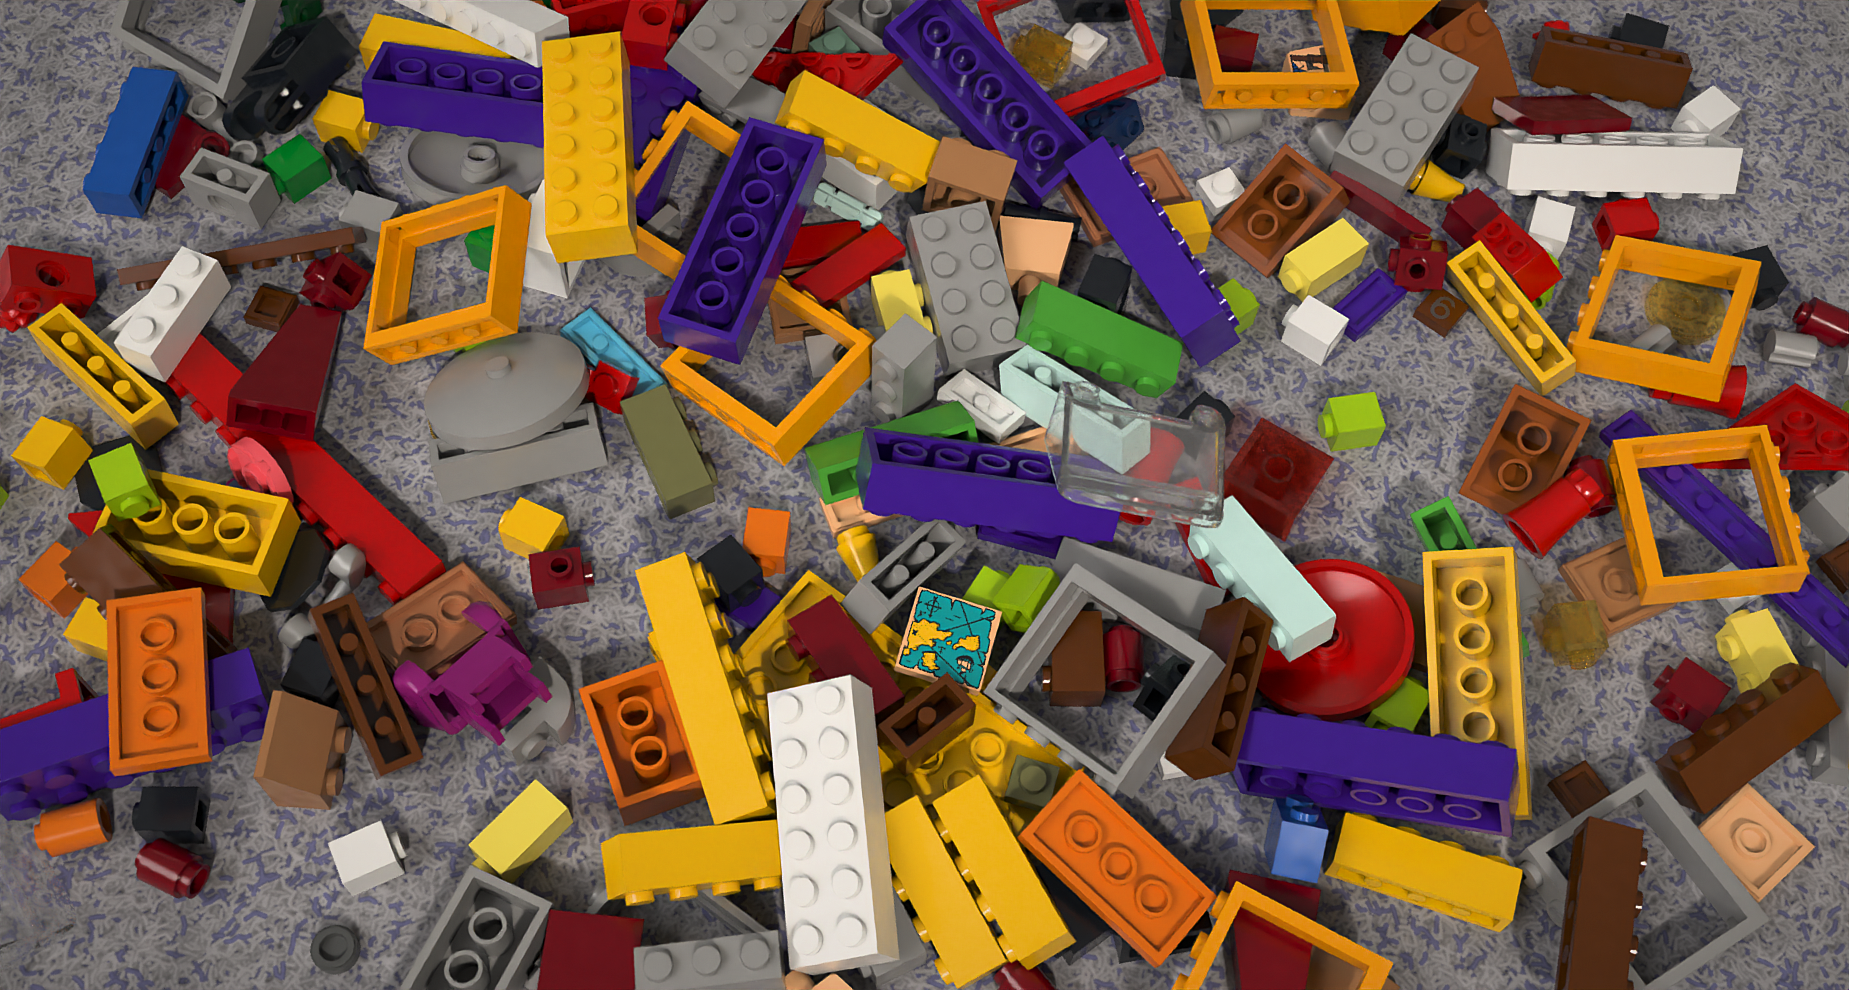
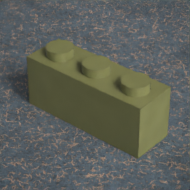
(669, 451)

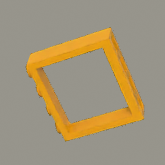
(1271, 89)
(701, 124)
(386, 328)
(1653, 368)
(815, 408)
(1699, 447)
(1225, 909)

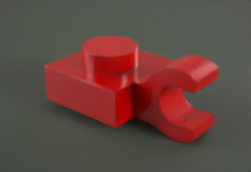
(610, 385)

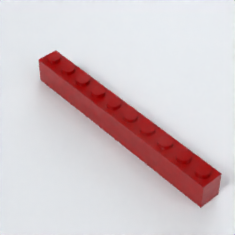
(317, 481)

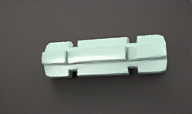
(847, 206)

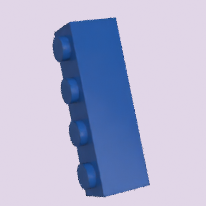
(135, 142)

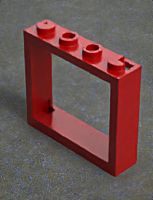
(1109, 89)

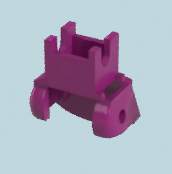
(480, 688)

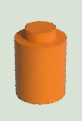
(74, 827)

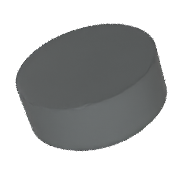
(335, 949)

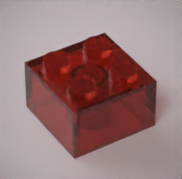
(1276, 477)

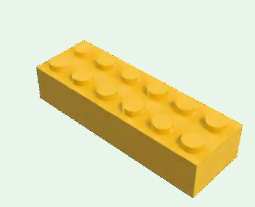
(588, 148)
(1477, 652)
(709, 690)

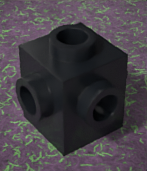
(1461, 146)
(1159, 685)

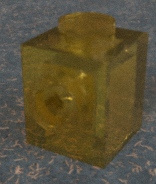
(1043, 55)
(1574, 634)

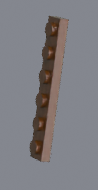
(260, 255)

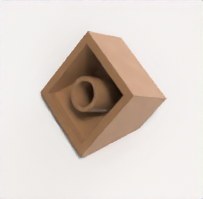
(968, 176)
(302, 752)

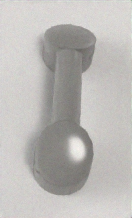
(209, 112)
(349, 567)

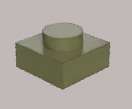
(1031, 783)

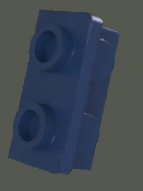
(1116, 121)

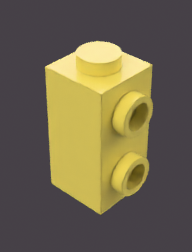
(1322, 260)
(895, 295)
(1752, 647)
(520, 833)

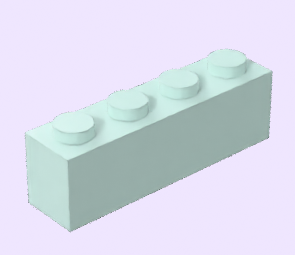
(1034, 382)
(1257, 569)

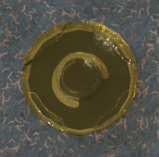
(1681, 316)

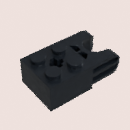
(288, 79)

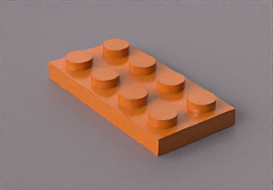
(158, 681)
(1117, 868)

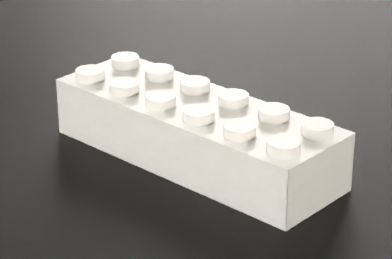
(1614, 163)
(832, 827)

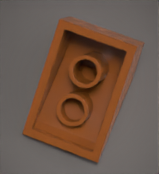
(1479, 42)
(1280, 211)
(1523, 451)

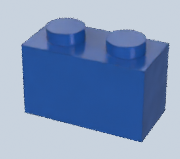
(1296, 838)

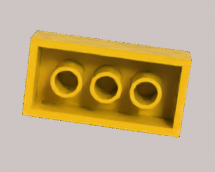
(212, 533)

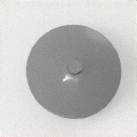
(449, 166)
(506, 391)

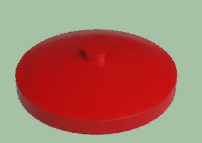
(1361, 661)

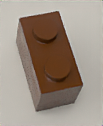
(1077, 665)
(926, 724)

